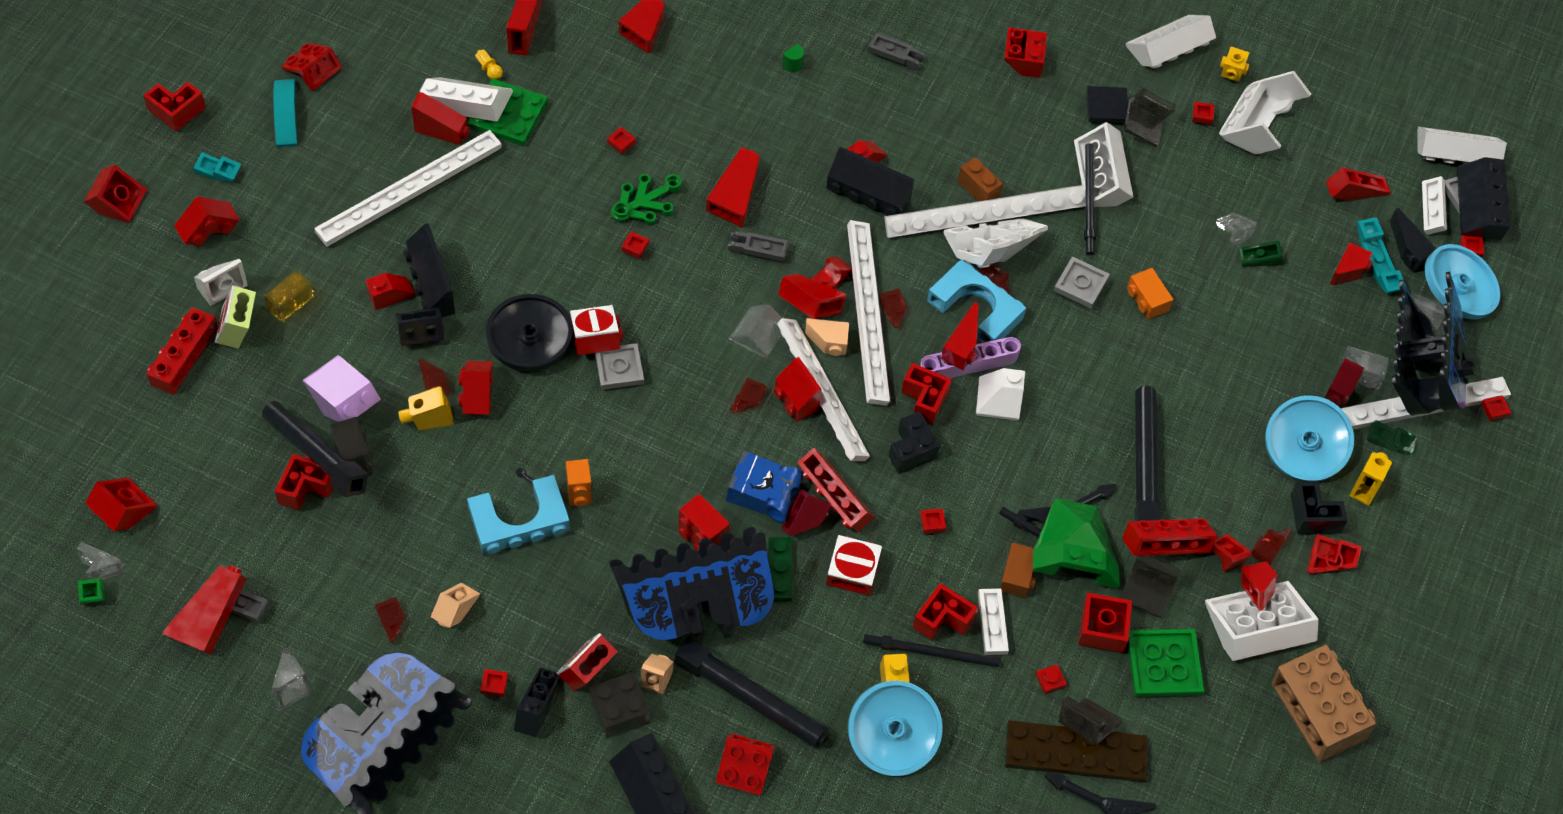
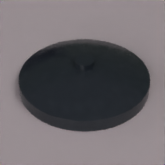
(529, 332)

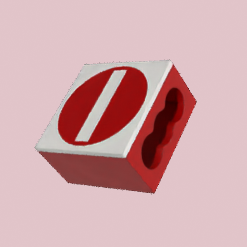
(596, 330)
(854, 565)
(587, 662)

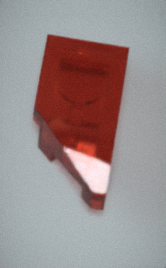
(996, 276)
(893, 306)
(433, 376)
(749, 396)
(1269, 545)
(390, 617)

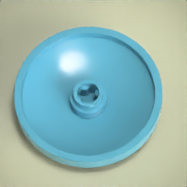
(1472, 278)
(1309, 438)
(895, 728)

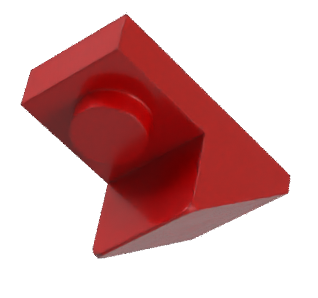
(834, 272)
(1231, 552)

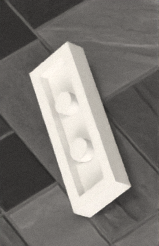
(1434, 205)
(993, 622)

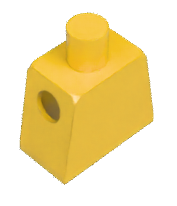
(428, 410)
(1376, 469)
(894, 668)

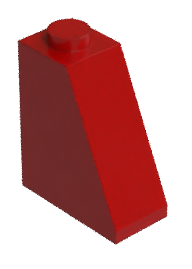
(643, 23)
(438, 120)
(811, 296)

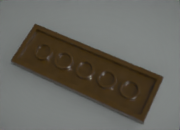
(1066, 752)

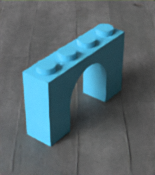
(964, 281)
(497, 535)

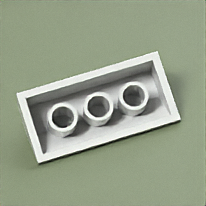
(1172, 40)
(468, 98)
(1458, 146)
(1110, 167)

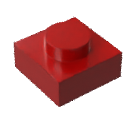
(1203, 113)
(621, 140)
(1473, 243)
(635, 245)
(1496, 408)
(933, 521)
(1051, 679)
(494, 683)

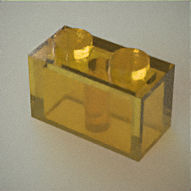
(289, 295)

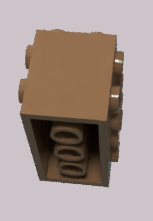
(1323, 703)

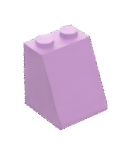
(341, 390)

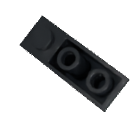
(536, 702)

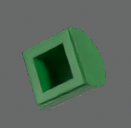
(793, 58)
(91, 591)

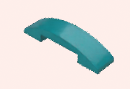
(284, 113)
(1382, 268)

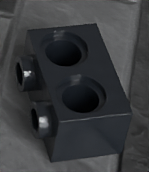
(419, 321)

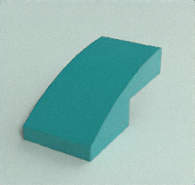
(218, 169)

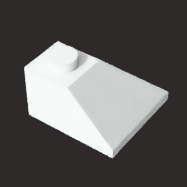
(218, 280)
(1000, 394)

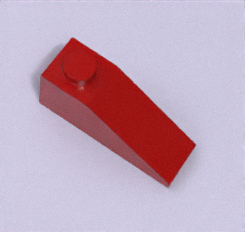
(1354, 185)
(961, 345)

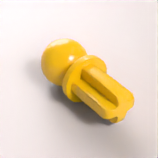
(489, 64)

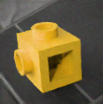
(1232, 67)

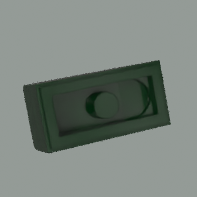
(1261, 255)

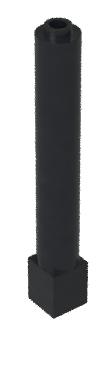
(344, 475)
(1147, 500)
(699, 661)

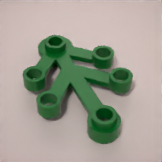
(645, 200)

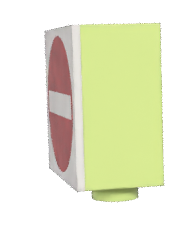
(235, 317)

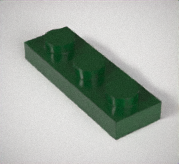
(780, 567)

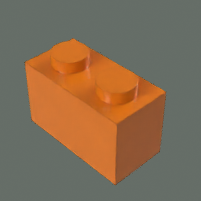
(1149, 293)
(578, 482)

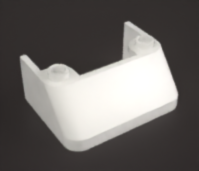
(1256, 109)

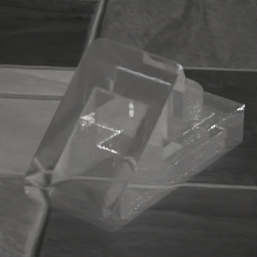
(1238, 227)
(101, 563)

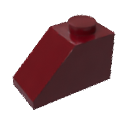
(1344, 383)
(805, 513)

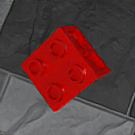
(314, 64)
(745, 763)

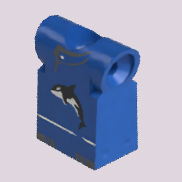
(764, 486)

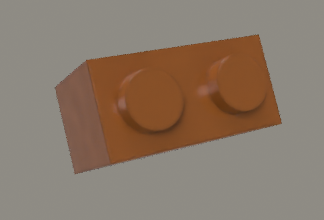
(979, 181)
(1018, 571)

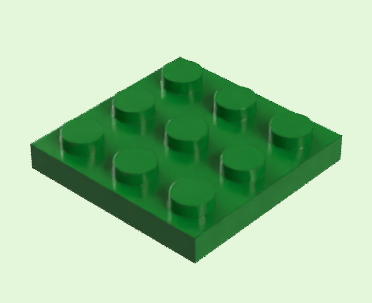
(517, 117)
(1165, 663)

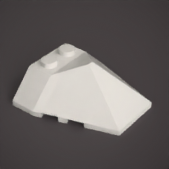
(992, 243)

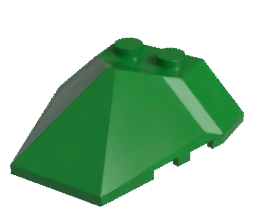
(1075, 540)

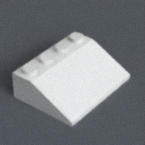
(1252, 632)

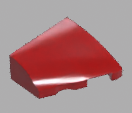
(1332, 555)

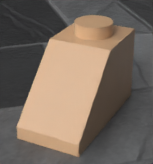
(828, 335)
(454, 605)
(656, 673)

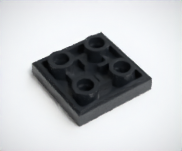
(1107, 104)

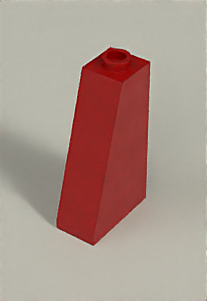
(522, 26)
(734, 189)
(208, 610)

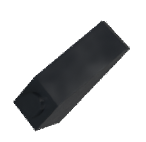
(1411, 243)

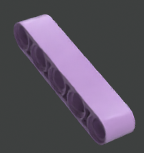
(996, 348)

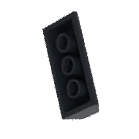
(870, 183)
(1483, 198)
(429, 272)
(649, 779)

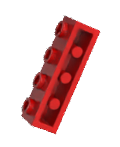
(182, 350)
(836, 490)
(1169, 537)

